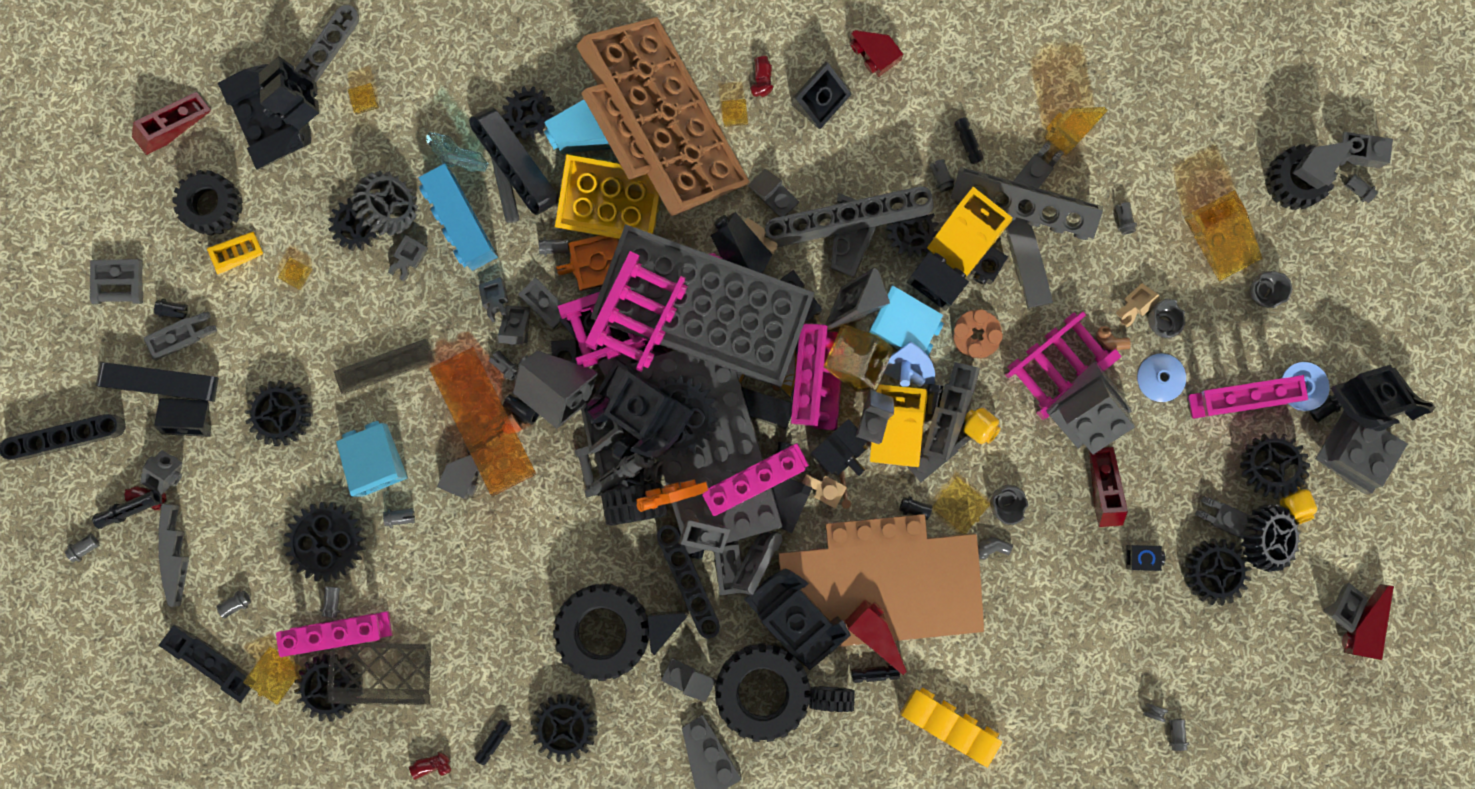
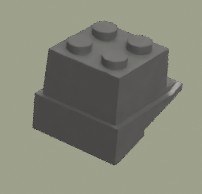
(1092, 411)
(1360, 454)

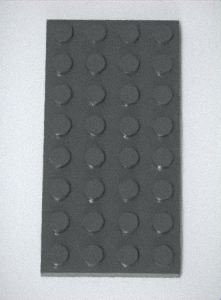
(726, 312)
(728, 453)

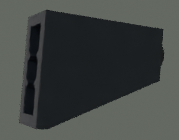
(739, 243)
(768, 408)

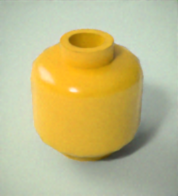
(981, 425)
(1300, 505)

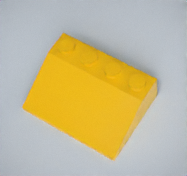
(602, 199)

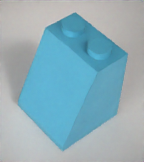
(575, 130)
(906, 321)
(370, 459)

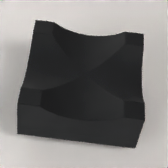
(790, 501)

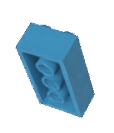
(456, 214)

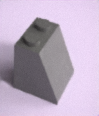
(553, 386)

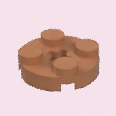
(963, 331)

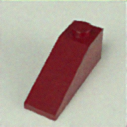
(168, 122)
(1107, 488)
(871, 627)
(1370, 633)

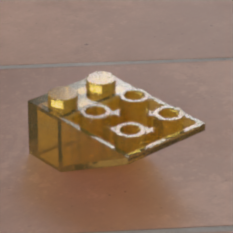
(1225, 235)

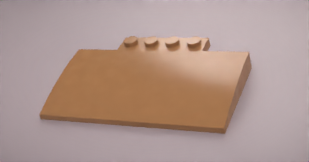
(657, 116)
(918, 581)

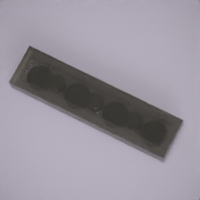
(384, 366)

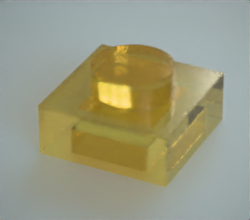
(363, 98)
(734, 112)
(295, 273)

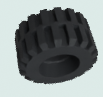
(1283, 185)
(188, 197)
(621, 504)

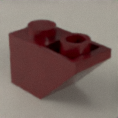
(877, 49)

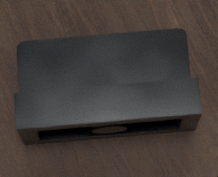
(182, 417)

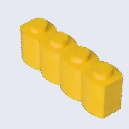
(951, 727)

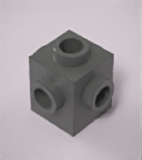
(161, 472)

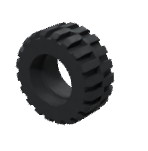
(569, 643)
(767, 726)

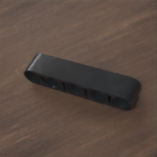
(513, 160)
(157, 381)
(51, 437)
(688, 593)

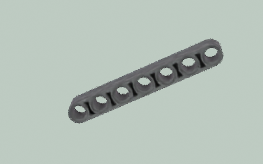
(860, 221)

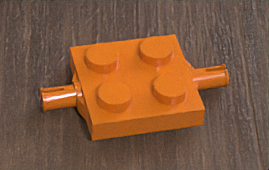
(590, 260)
(670, 494)

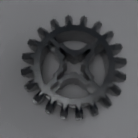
(257, 418)
(1292, 458)
(1271, 538)
(1216, 561)
(308, 695)
(572, 735)

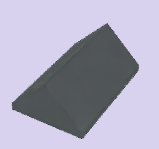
(858, 300)

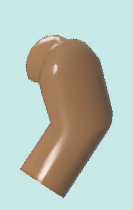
(1109, 342)

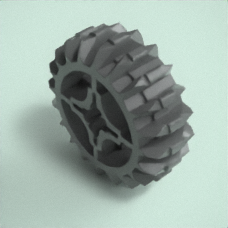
(377, 207)

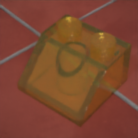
(1069, 128)

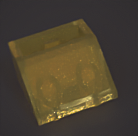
(858, 358)

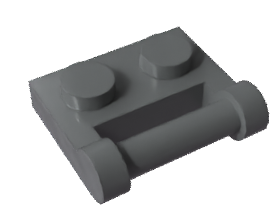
(116, 273)
(605, 463)

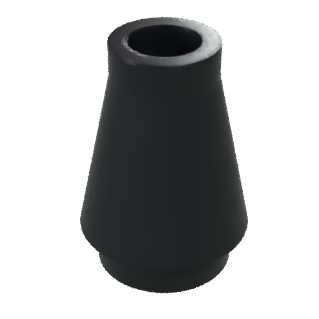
(520, 409)

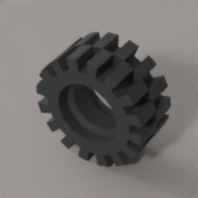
(832, 699)

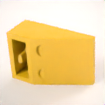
(970, 231)
(904, 429)

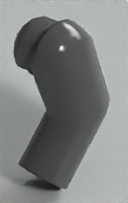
(992, 545)

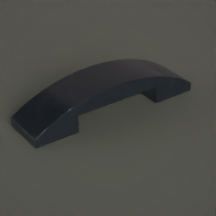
(206, 660)

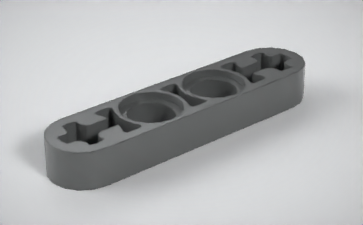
(330, 48)

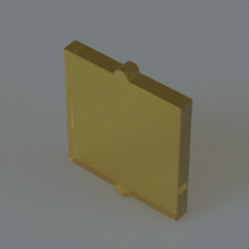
(960, 505)
(273, 676)

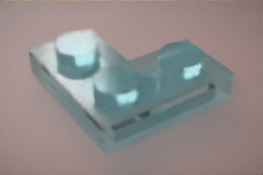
(453, 155)

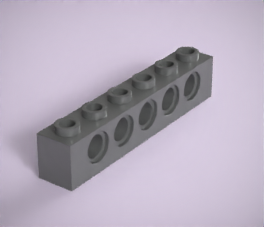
(1064, 205)

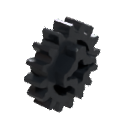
(524, 121)
(345, 227)
(921, 235)

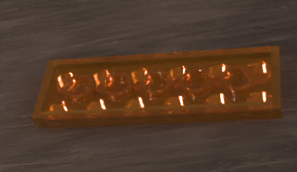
(482, 422)

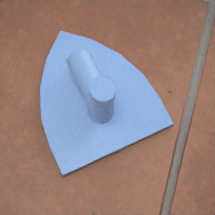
(911, 366)

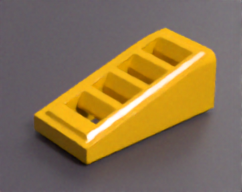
(228, 264)

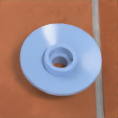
(1150, 382)
(1316, 385)

